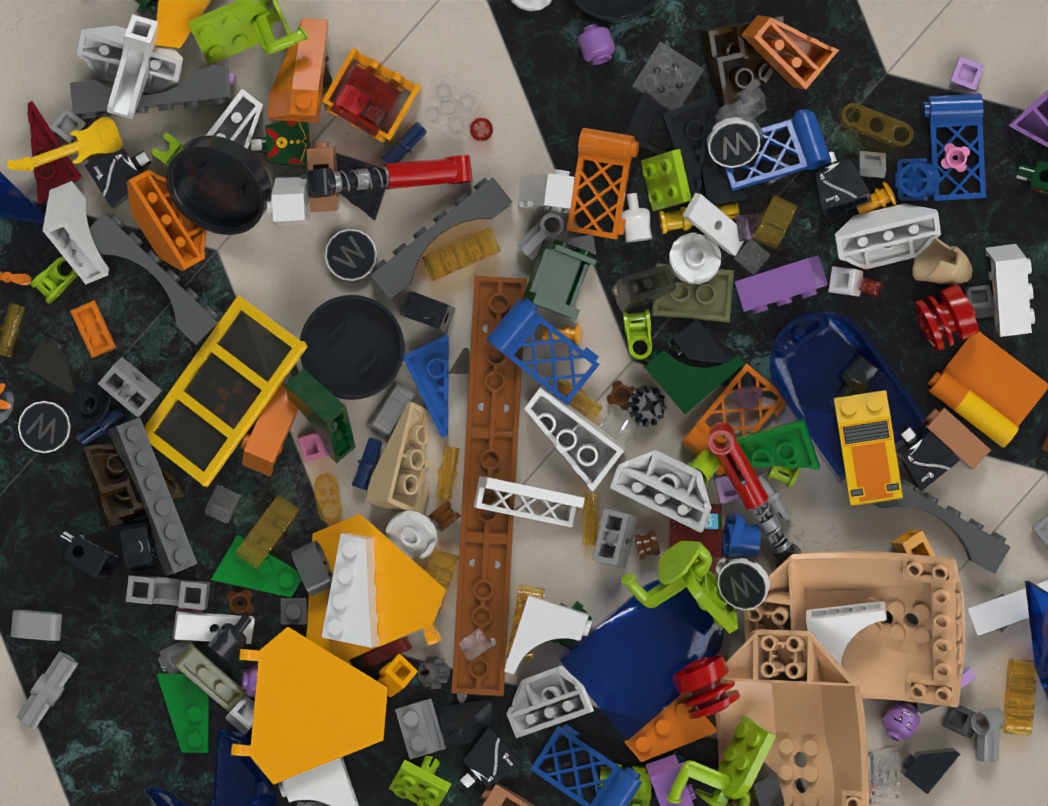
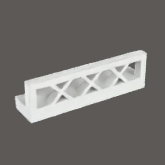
(534, 494)

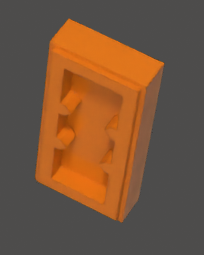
(93, 329)

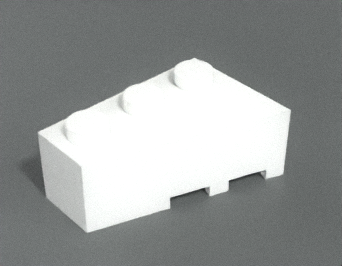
(238, 119)
(289, 200)
(1011, 290)

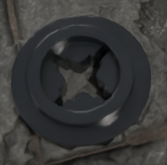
(637, 402)

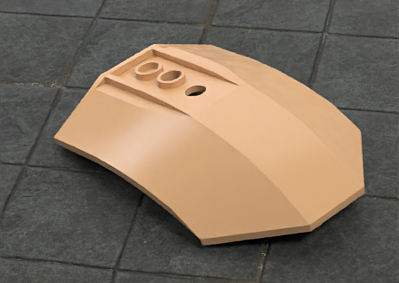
(884, 659)
(812, 709)

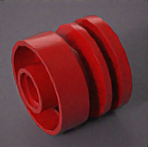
(951, 315)
(704, 683)

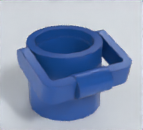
(916, 179)
(740, 539)

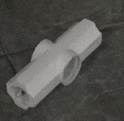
(47, 690)

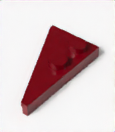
(52, 173)

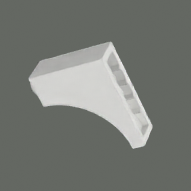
(69, 232)
(544, 622)
(839, 624)
(323, 784)

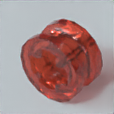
(474, 133)
(871, 287)

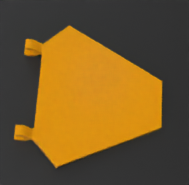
(405, 592)
(309, 707)

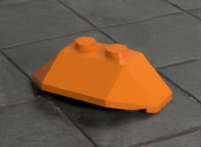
(164, 226)

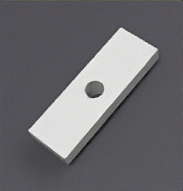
(713, 223)
(197, 626)

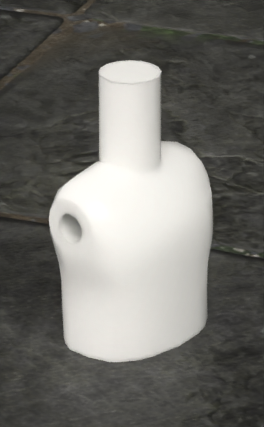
(637, 221)

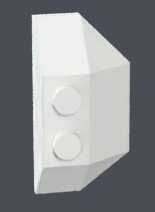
(103, 51)
(887, 235)
(665, 487)
(547, 701)

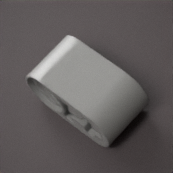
(36, 625)

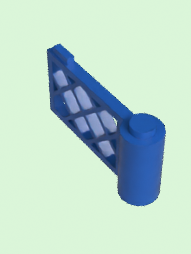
(957, 111)
(807, 145)
(518, 326)
(616, 789)

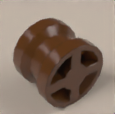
(444, 516)
(647, 545)

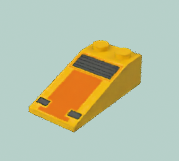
(868, 448)

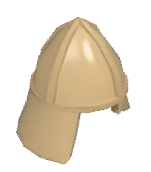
(942, 265)

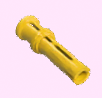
(676, 220)

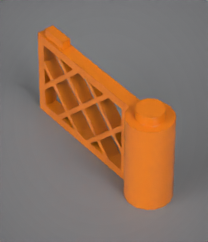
(604, 148)
(697, 438)

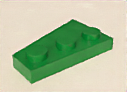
(782, 446)
(271, 576)
(188, 711)

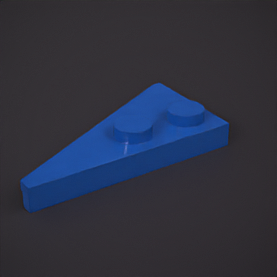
(431, 375)

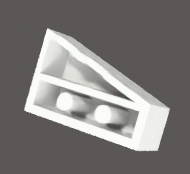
(547, 191)

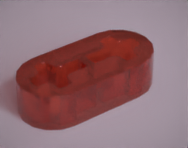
(386, 651)

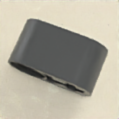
(313, 567)

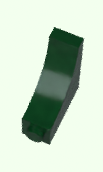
(686, 383)
(323, 412)

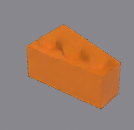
(789, 51)
(269, 433)
(669, 731)

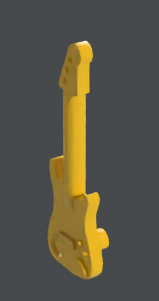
(99, 138)

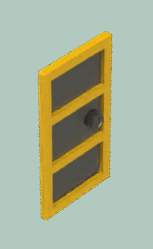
(223, 390)

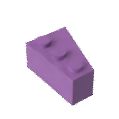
(1034, 120)
(781, 284)
(663, 776)

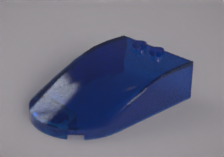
(807, 373)
(636, 652)

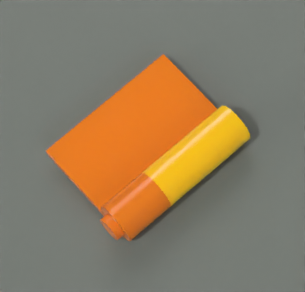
(988, 388)

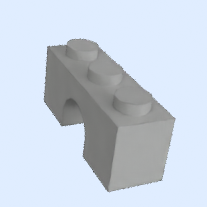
(168, 591)

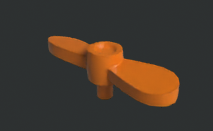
(22, 279)

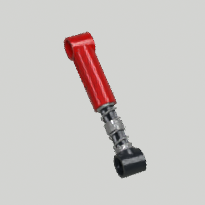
(392, 175)
(750, 489)

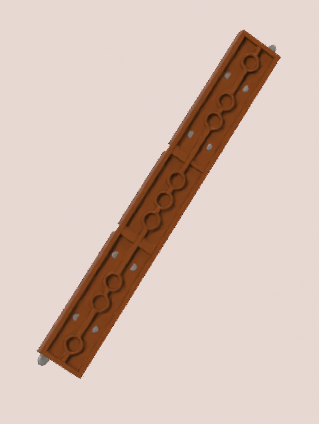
(489, 453)

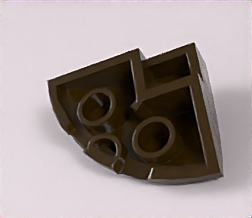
(733, 61)
(114, 486)

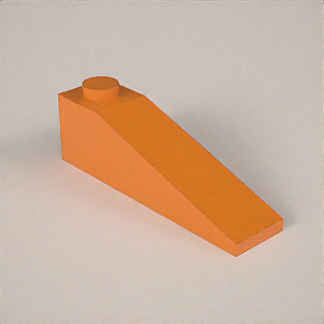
(299, 83)

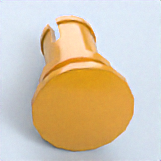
(879, 199)
(573, 334)

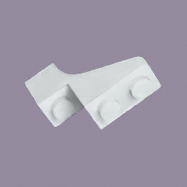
(133, 67)

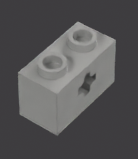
(129, 387)
(614, 538)

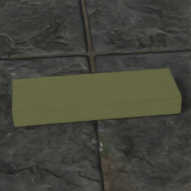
(209, 677)

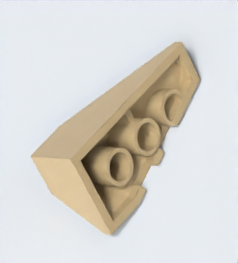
(400, 473)

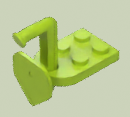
(242, 27)
(680, 570)
(736, 771)

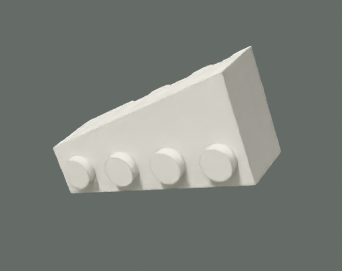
(576, 437)
(352, 595)

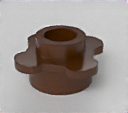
(618, 388)
(245, 597)

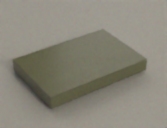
(697, 301)

